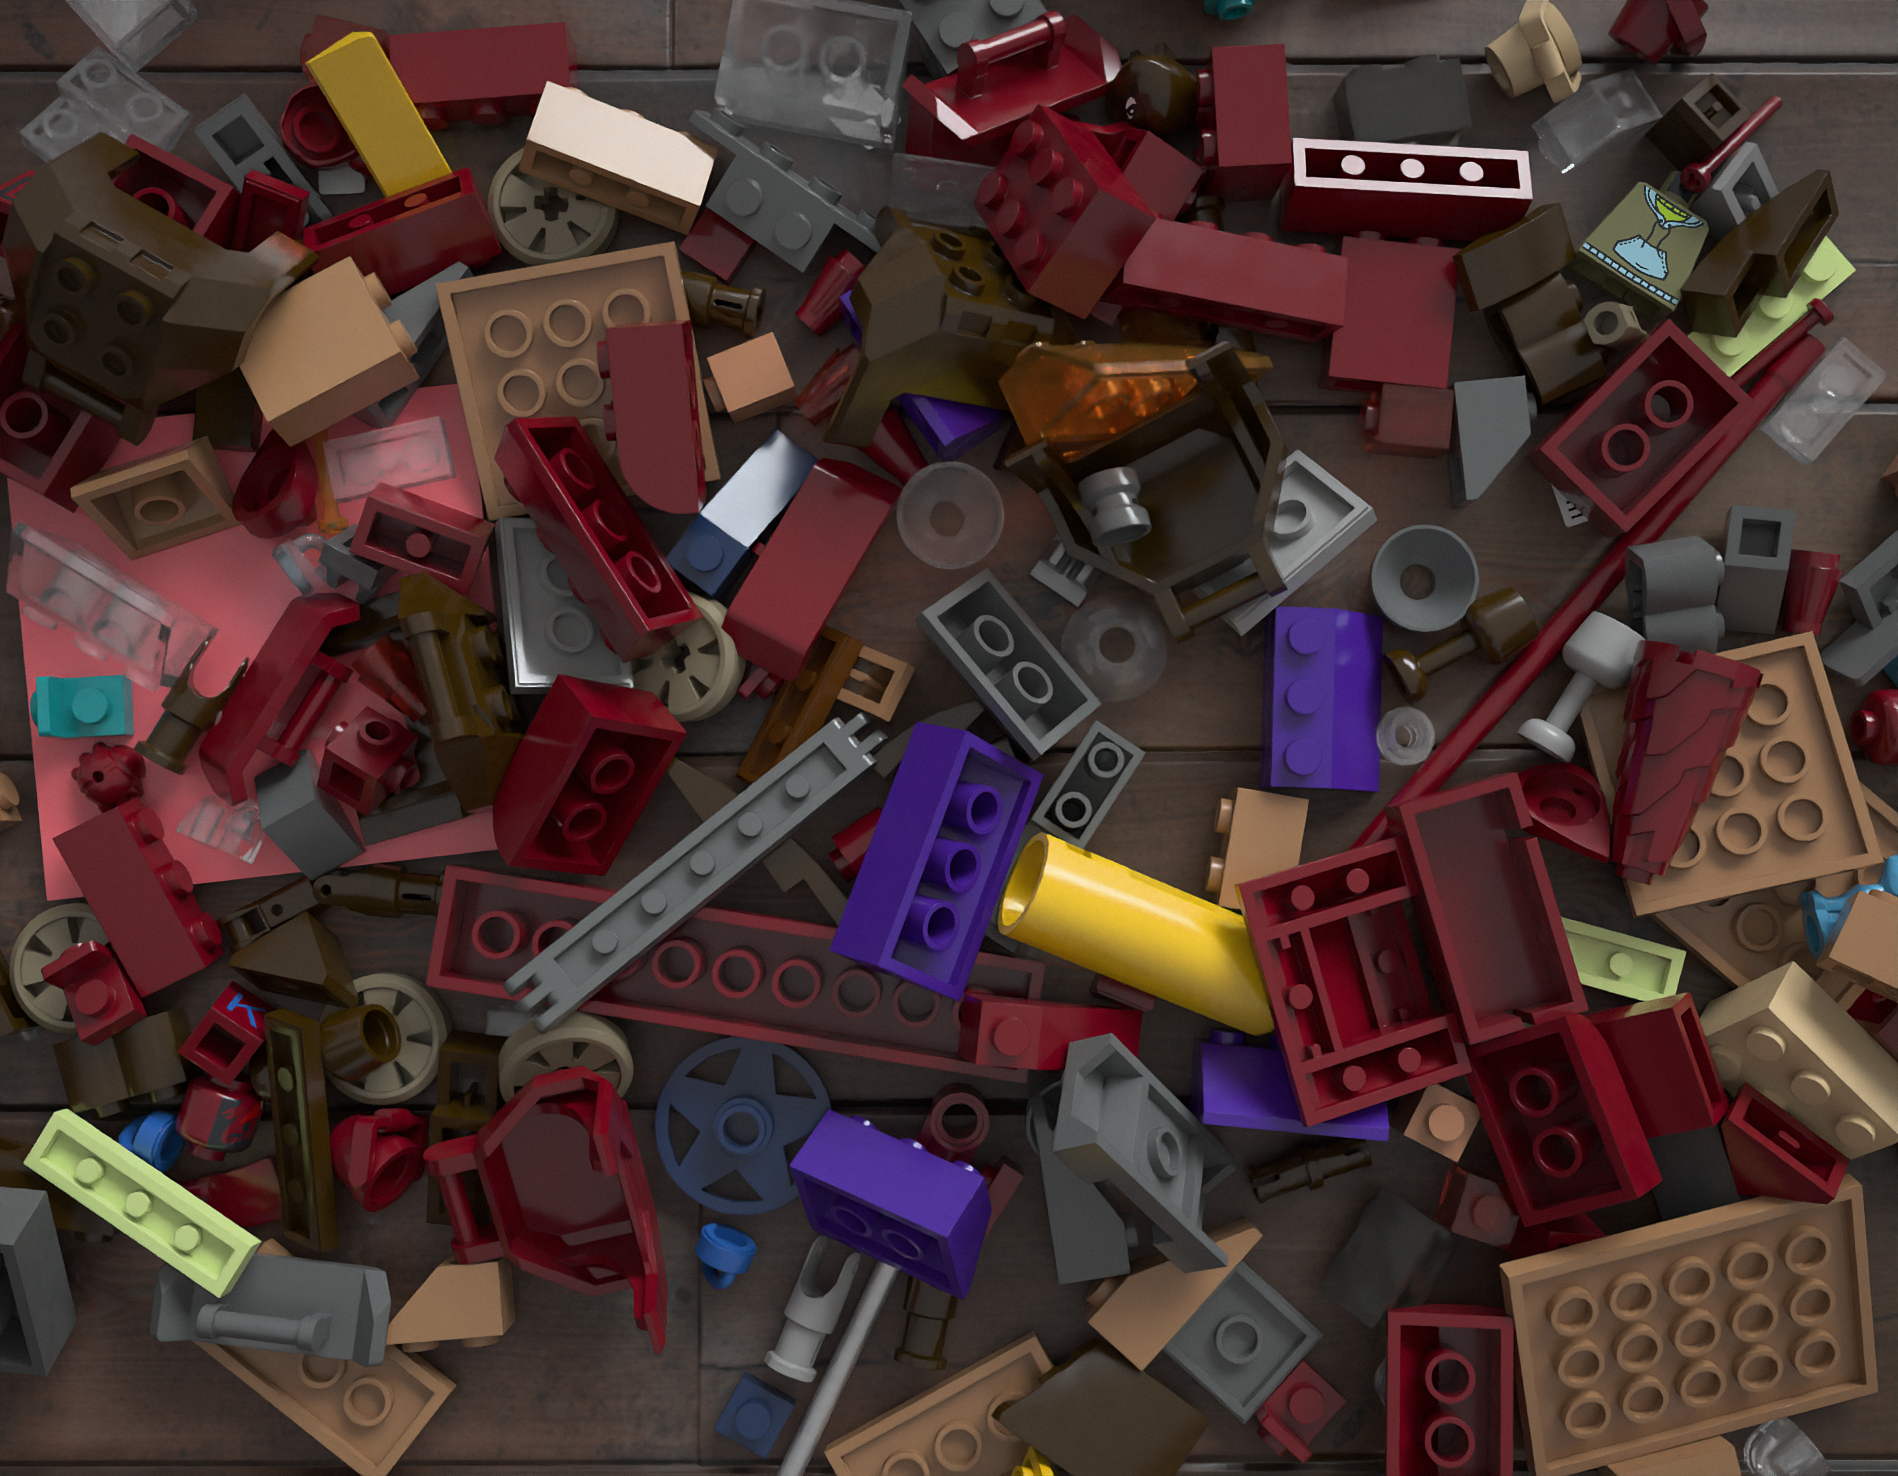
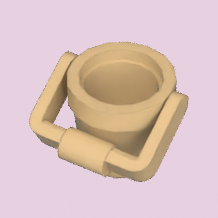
(1536, 53)

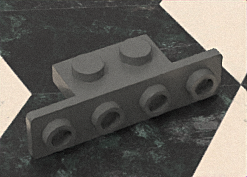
(773, 201)
(1873, 598)

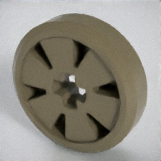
(526, 229)
(710, 672)
(40, 945)
(422, 1027)
(574, 1042)

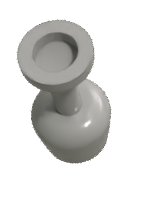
(1599, 655)

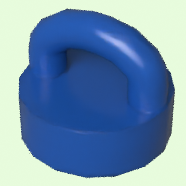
(154, 1140)
(725, 1250)

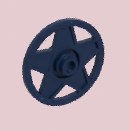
(739, 1124)

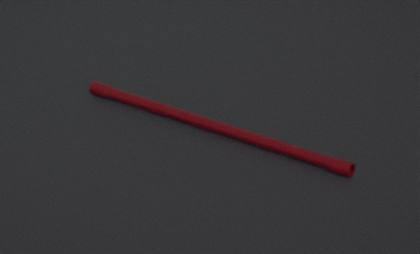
(1776, 381)

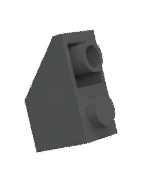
(1756, 567)

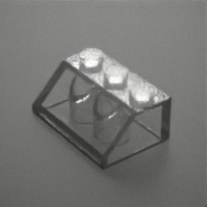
(816, 68)
(102, 607)

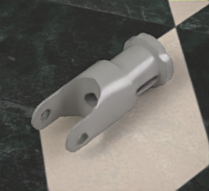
(810, 1315)

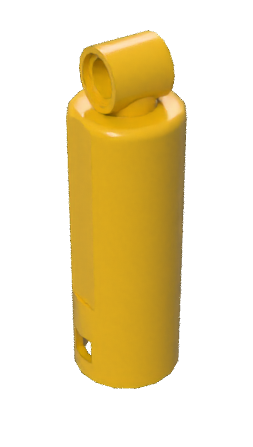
(1134, 932)

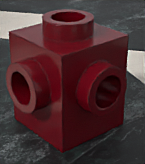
(367, 760)

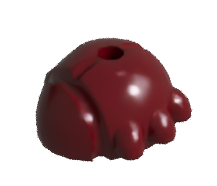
(121, 770)

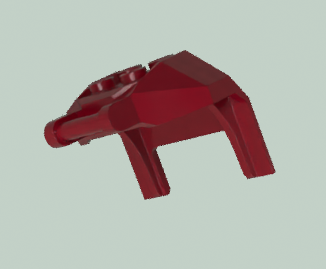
(561, 1193)

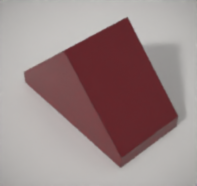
(1777, 1153)

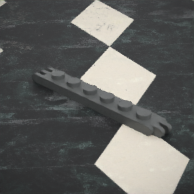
(695, 870)

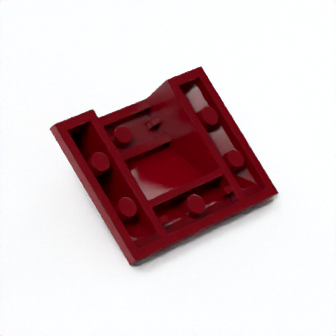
(1348, 981)

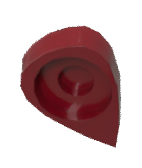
(277, 489)
(1567, 808)

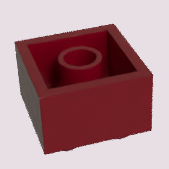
(1243, 122)

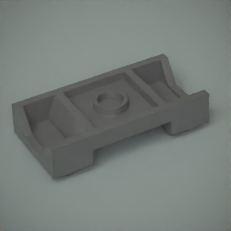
(1133, 1131)

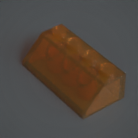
(1102, 388)

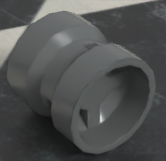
(1113, 503)

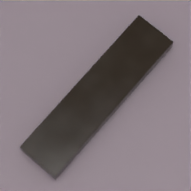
(301, 1129)

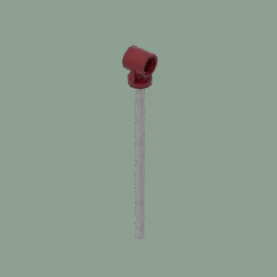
(947, 1145)

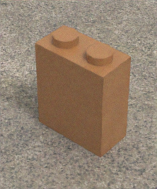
(326, 352)

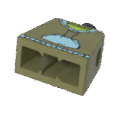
(1644, 248)

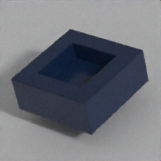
(755, 1414)

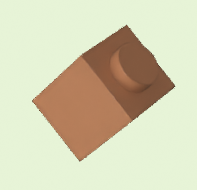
(750, 379)
(1436, 1119)

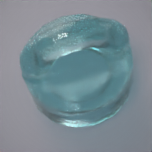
(297, 567)

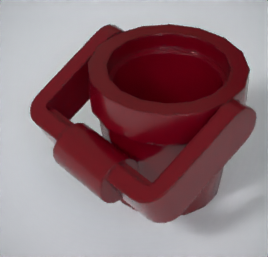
(1655, 26)
(375, 1160)

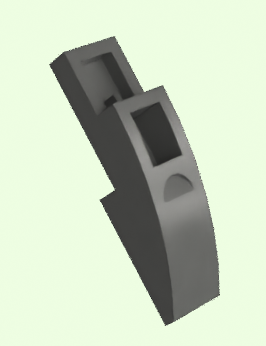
(1076, 801)

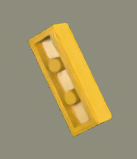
(377, 113)

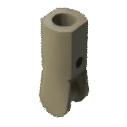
(1614, 326)

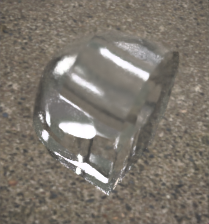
(225, 827)
(1783, 1450)

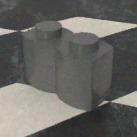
(1674, 593)

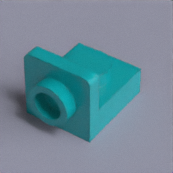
(83, 707)

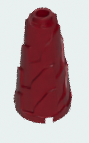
(1677, 729)

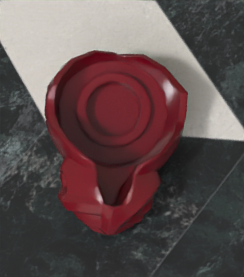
(316, 135)

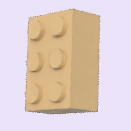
(1806, 1059)

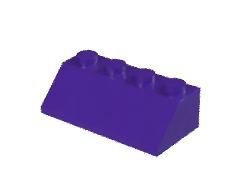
(937, 860)

